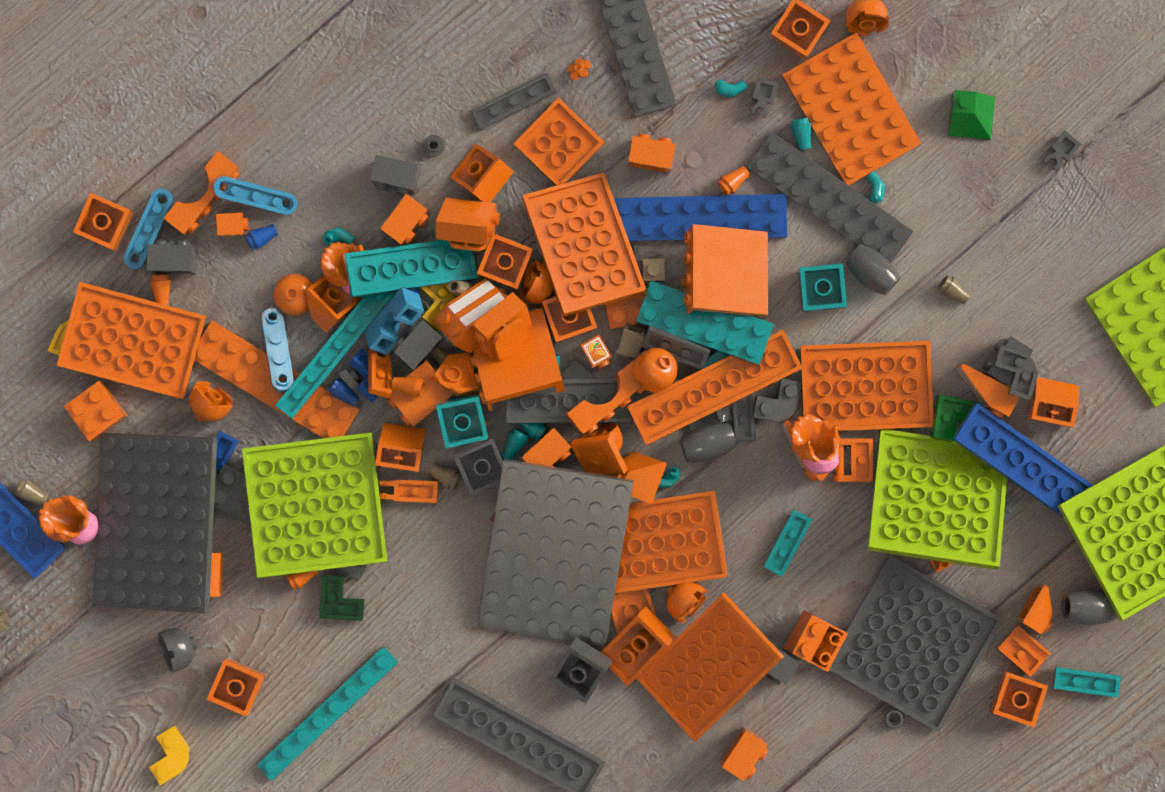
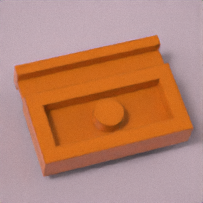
(624, 311)
(1023, 650)

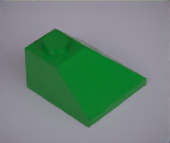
(971, 115)

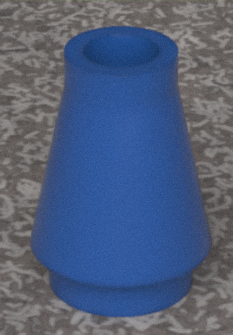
(259, 237)
(343, 392)

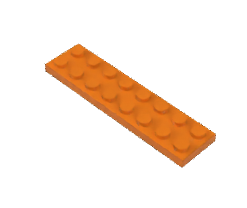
(249, 370)
(712, 389)

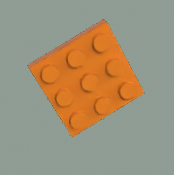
(559, 143)

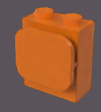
(466, 223)
(503, 328)
(419, 408)

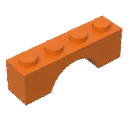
(186, 215)
(586, 415)

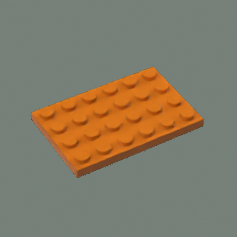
(851, 109)
(583, 244)
(131, 340)
(868, 384)
(672, 543)
(709, 667)

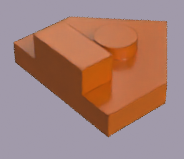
(457, 375)

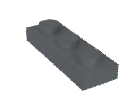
(681, 348)

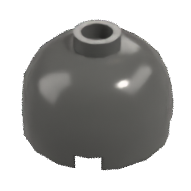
(177, 648)

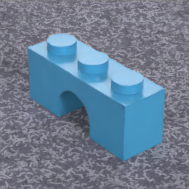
(383, 331)

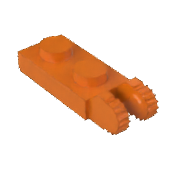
(379, 374)
(411, 490)

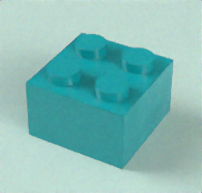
(822, 287)
(461, 421)

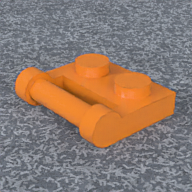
(860, 461)

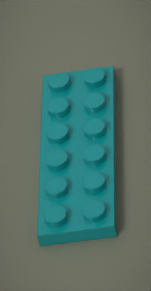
(407, 267)
(724, 332)

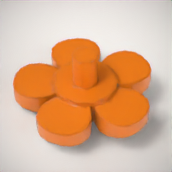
(579, 69)

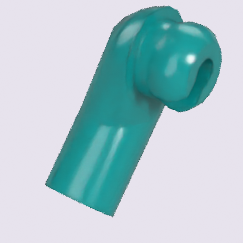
(729, 90)
(878, 188)
(338, 234)
(670, 478)

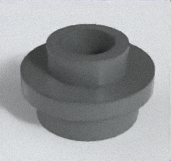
(433, 152)
(893, 725)

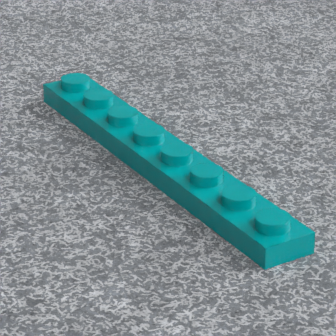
(332, 353)
(327, 713)

